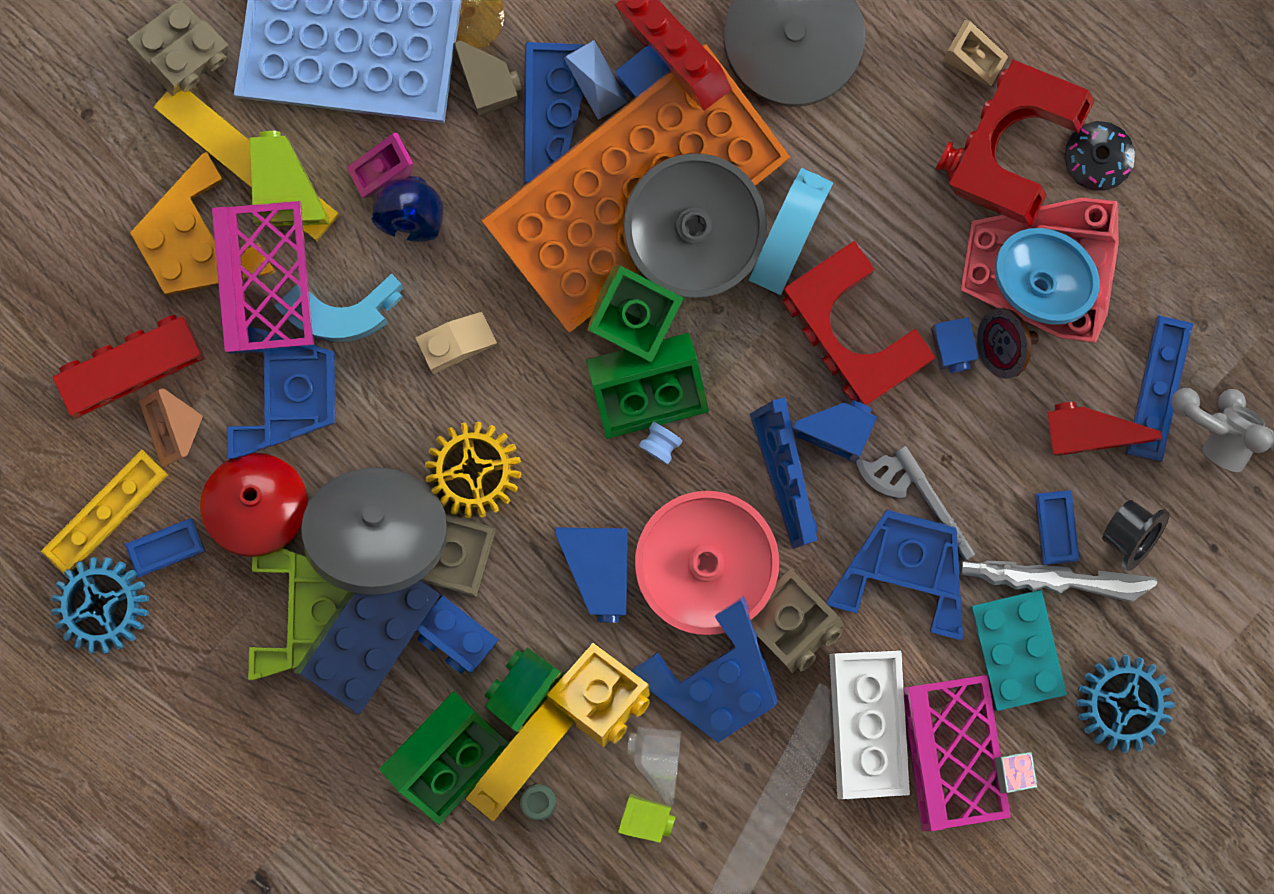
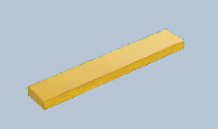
(221, 142)

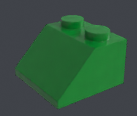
(633, 312)

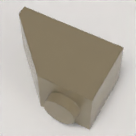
(488, 79)

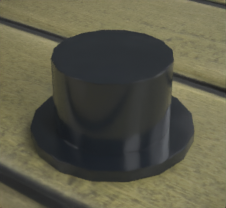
(1134, 532)

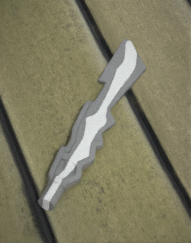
(1059, 579)

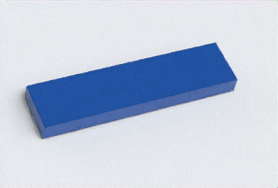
(1160, 382)

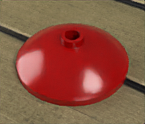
(256, 525)

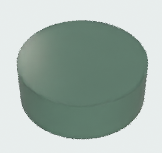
(538, 802)

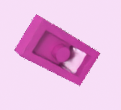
(380, 166)

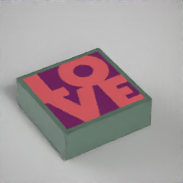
(1016, 772)

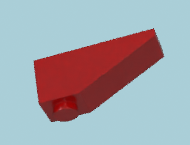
(1087, 430)

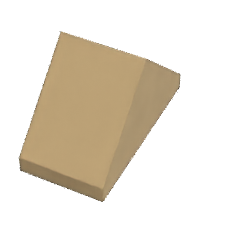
(975, 54)

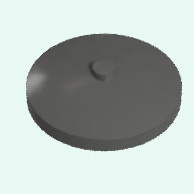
(794, 48)
(694, 225)
(374, 531)

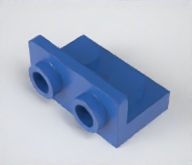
(456, 635)

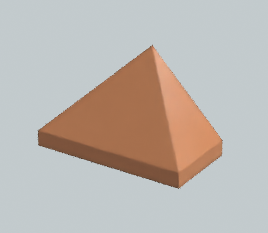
(170, 425)

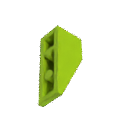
(646, 819)

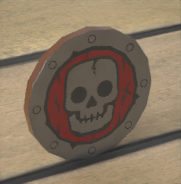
(1005, 343)

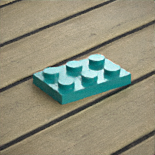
(1018, 650)

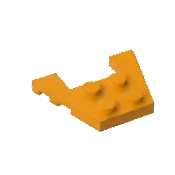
(179, 242)

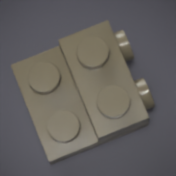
(178, 48)
(796, 623)

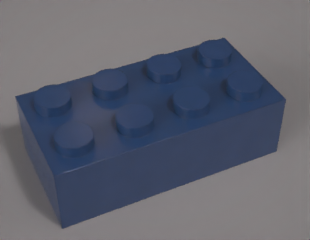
(364, 643)

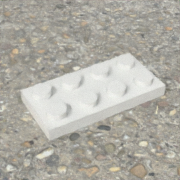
(869, 724)

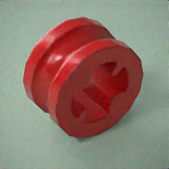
(949, 158)

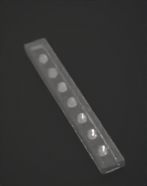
(779, 797)

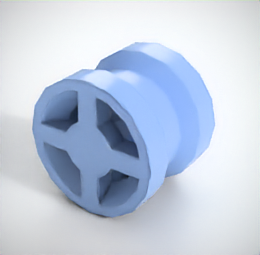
(660, 443)

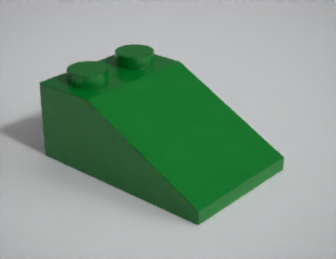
(522, 689)

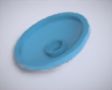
(1053, 264)

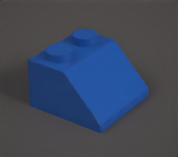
(838, 429)

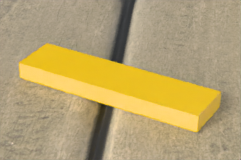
(105, 512)

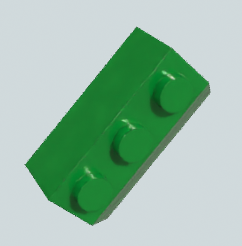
(640, 392)
(444, 758)

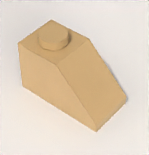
(455, 341)

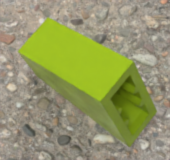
(280, 178)

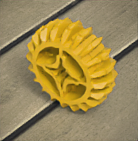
(500, 464)

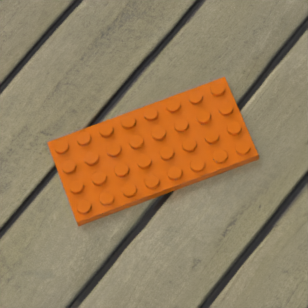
(569, 218)

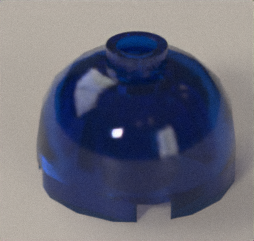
(409, 207)

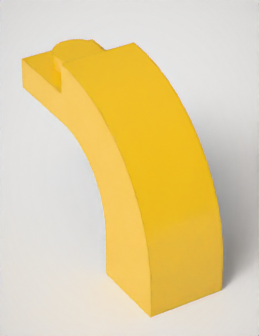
(519, 760)

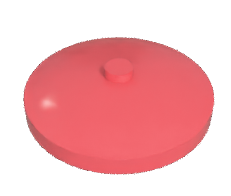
(703, 557)

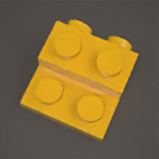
(600, 695)

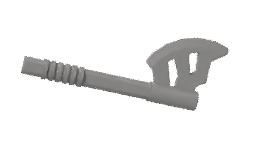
(914, 474)

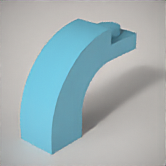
(790, 231)
(350, 322)

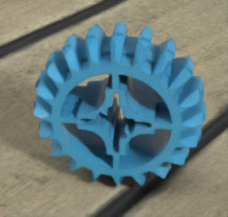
(71, 618)
(1120, 719)

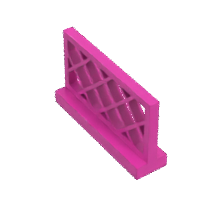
(231, 276)
(925, 759)

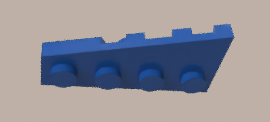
(550, 105)
(783, 465)

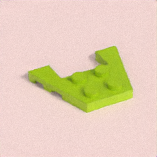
(309, 610)

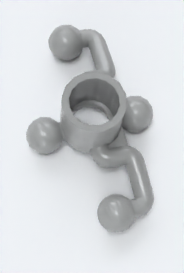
(1234, 432)

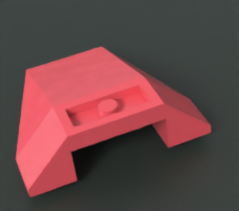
(1085, 220)

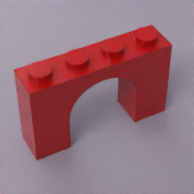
(1020, 95)
(864, 375)

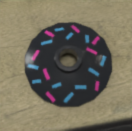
(1096, 172)

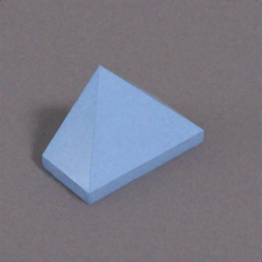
(596, 79)

